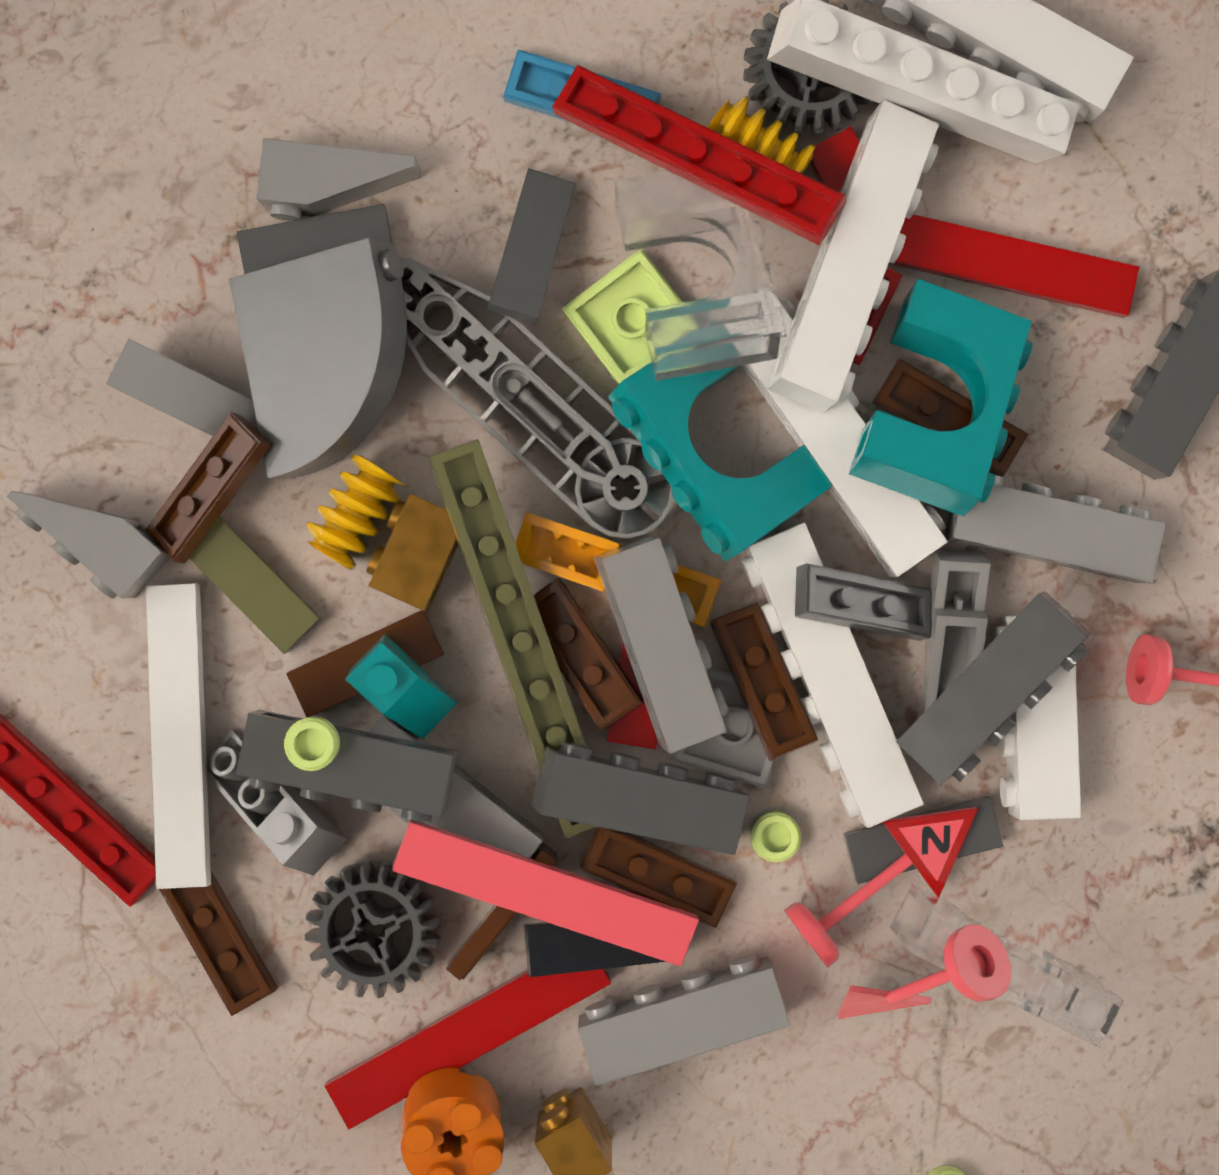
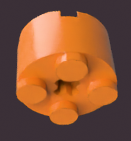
(452, 1125)

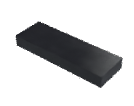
(561, 951)

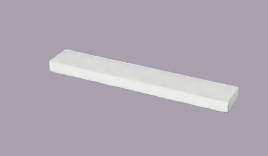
(178, 736)

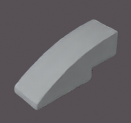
(177, 389)
(957, 617)

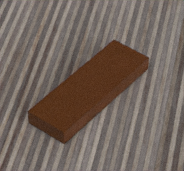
(933, 405)
(207, 487)
(585, 657)
(323, 681)
(763, 681)
(658, 874)
(489, 928)
(221, 944)

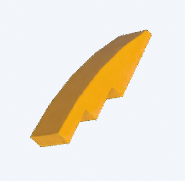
(572, 553)

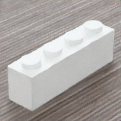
(1043, 752)

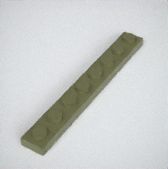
(507, 602)

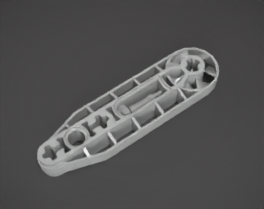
(505, 377)

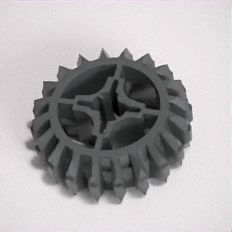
(801, 109)
(335, 947)

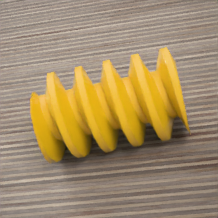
(737, 125)
(354, 511)

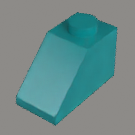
(400, 688)

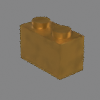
(416, 553)
(573, 1135)

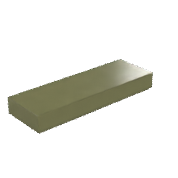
(254, 586)

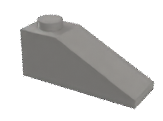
(320, 178)

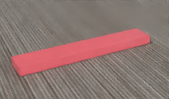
(544, 892)

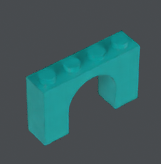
(986, 352)
(726, 508)

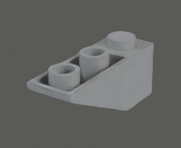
(106, 544)
(284, 821)

